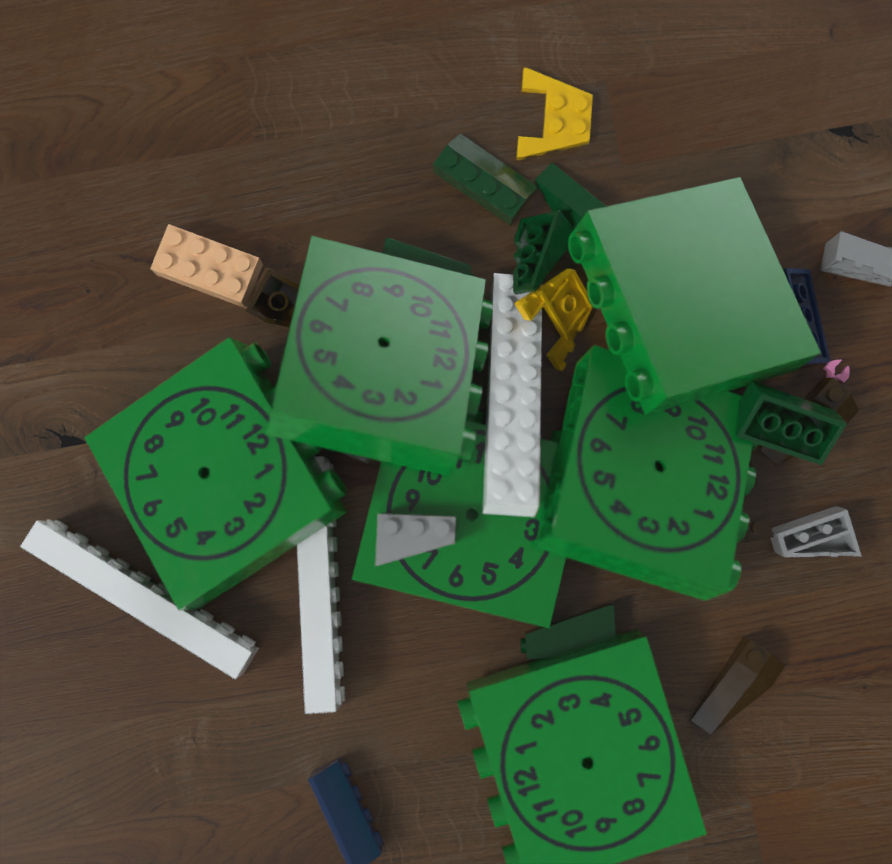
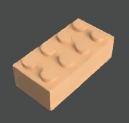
(206, 266)

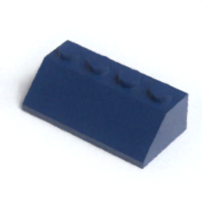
(803, 289)
(345, 812)

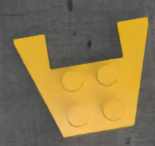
(565, 118)
(567, 307)

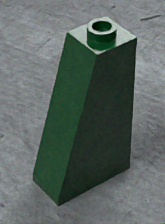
(412, 253)
(570, 633)

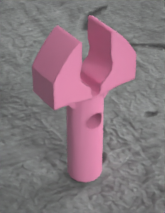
(830, 370)

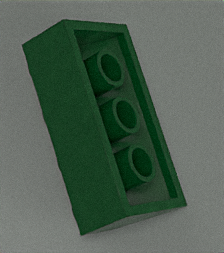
(484, 178)
(788, 423)

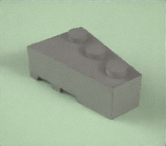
(858, 259)
(409, 535)
(817, 535)

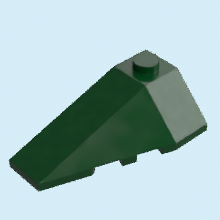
(566, 194)
(540, 245)

